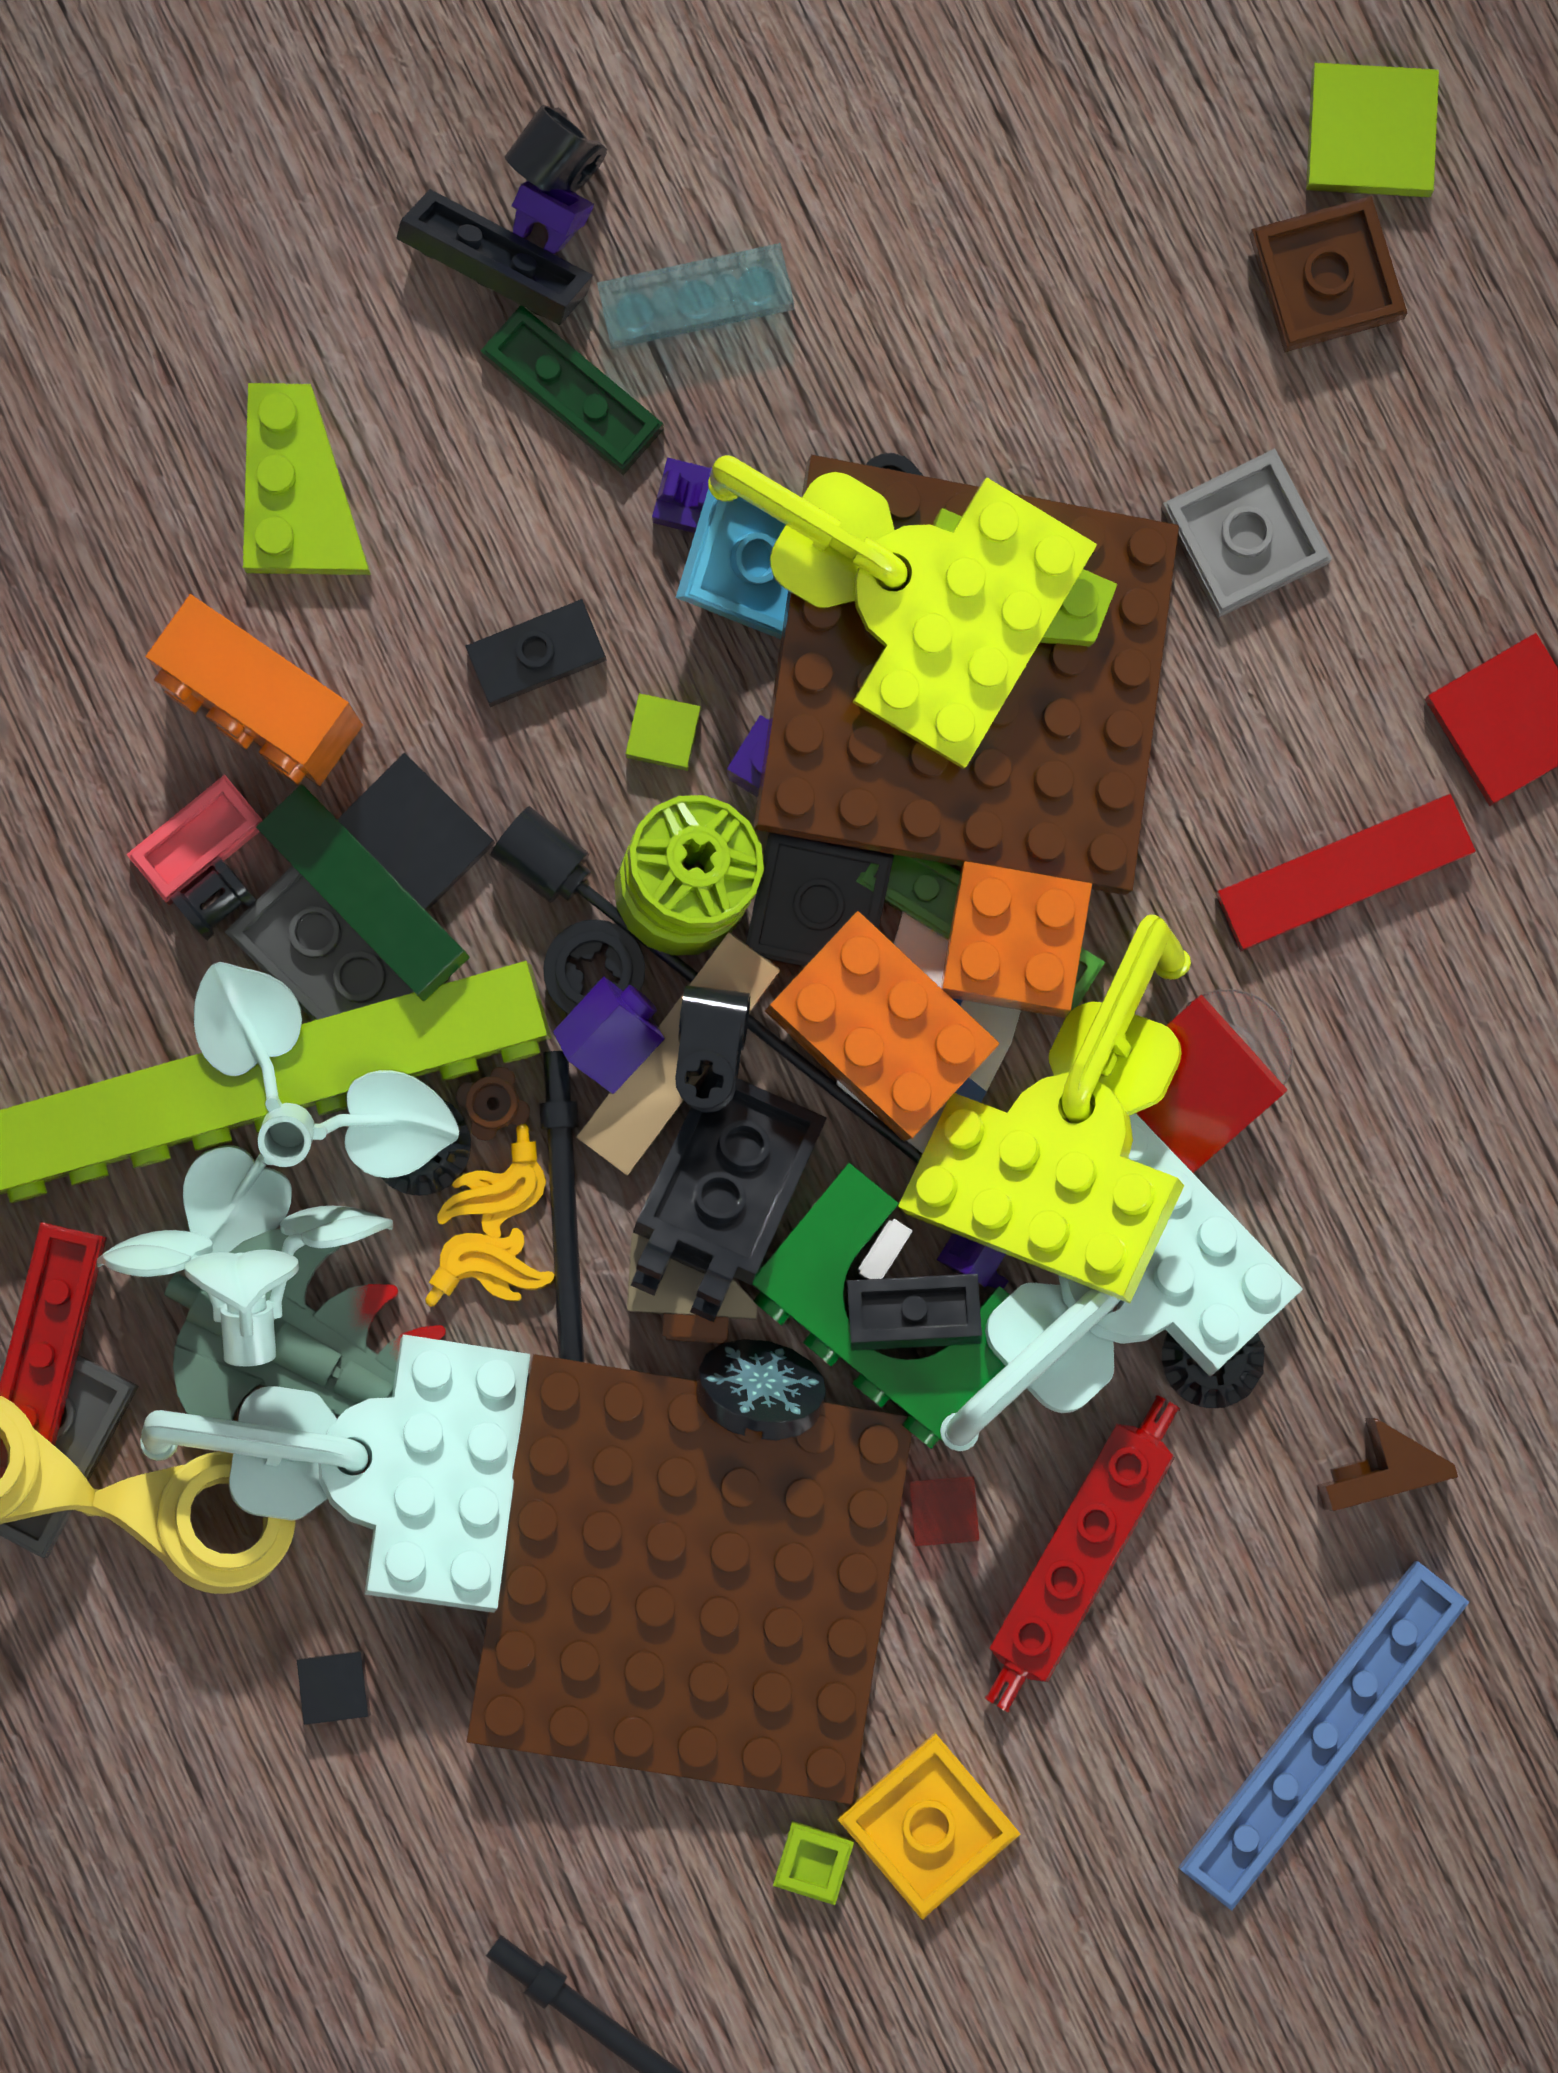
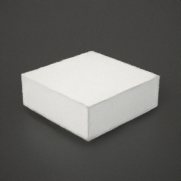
(884, 1250)

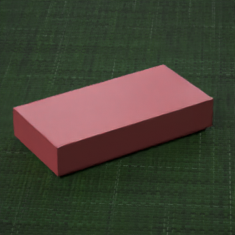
(189, 842)

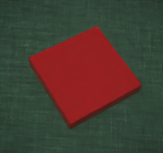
(1503, 718)
(1214, 1089)

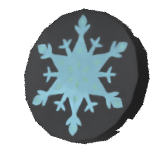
(760, 1389)

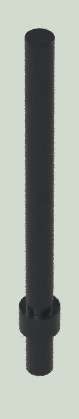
(558, 1117)
(547, 1986)

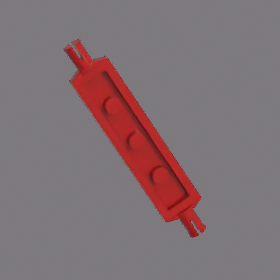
(1082, 1553)

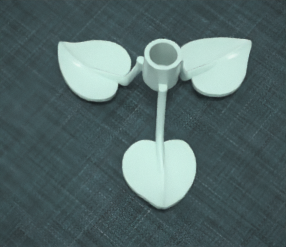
(392, 1118)
(241, 1280)

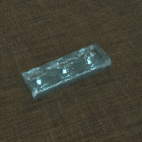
(695, 296)

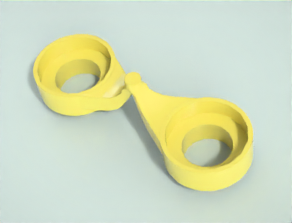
(147, 1506)

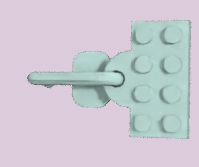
(1202, 1285)
(434, 1473)

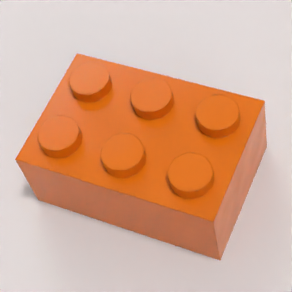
(252, 693)
(882, 1027)

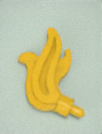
(499, 1194)
(490, 1262)

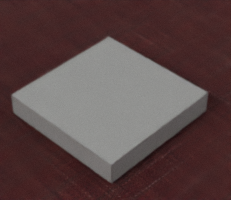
(1246, 533)

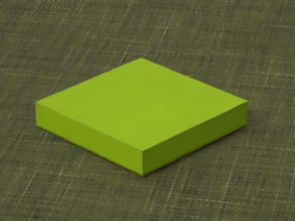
(1372, 129)

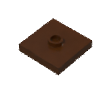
(1328, 274)

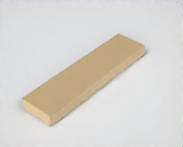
(649, 1098)

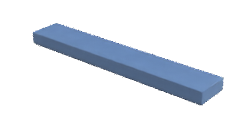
(1323, 1735)

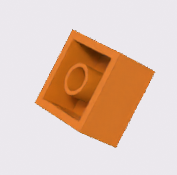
(1015, 939)

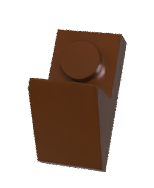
(1401, 1468)

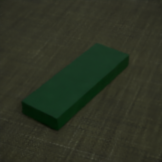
(572, 389)

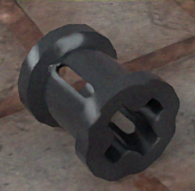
(191, 901)

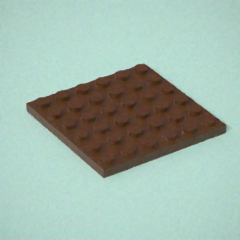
(1059, 767)
(689, 1585)

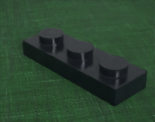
(494, 257)

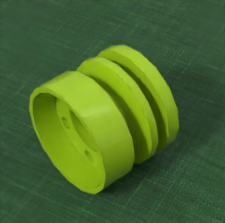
(693, 908)

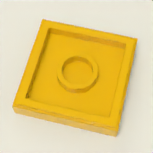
(928, 1825)

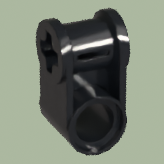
(555, 152)
(713, 1034)

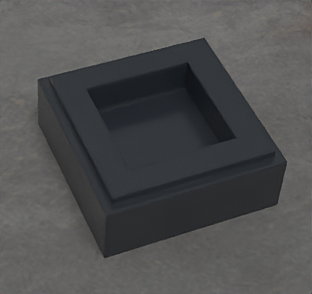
(333, 1687)

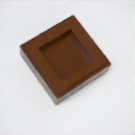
(695, 1328)

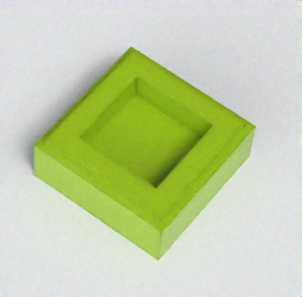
(663, 732)
(813, 1862)

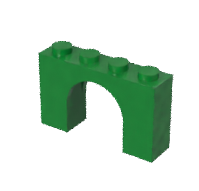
(808, 1284)

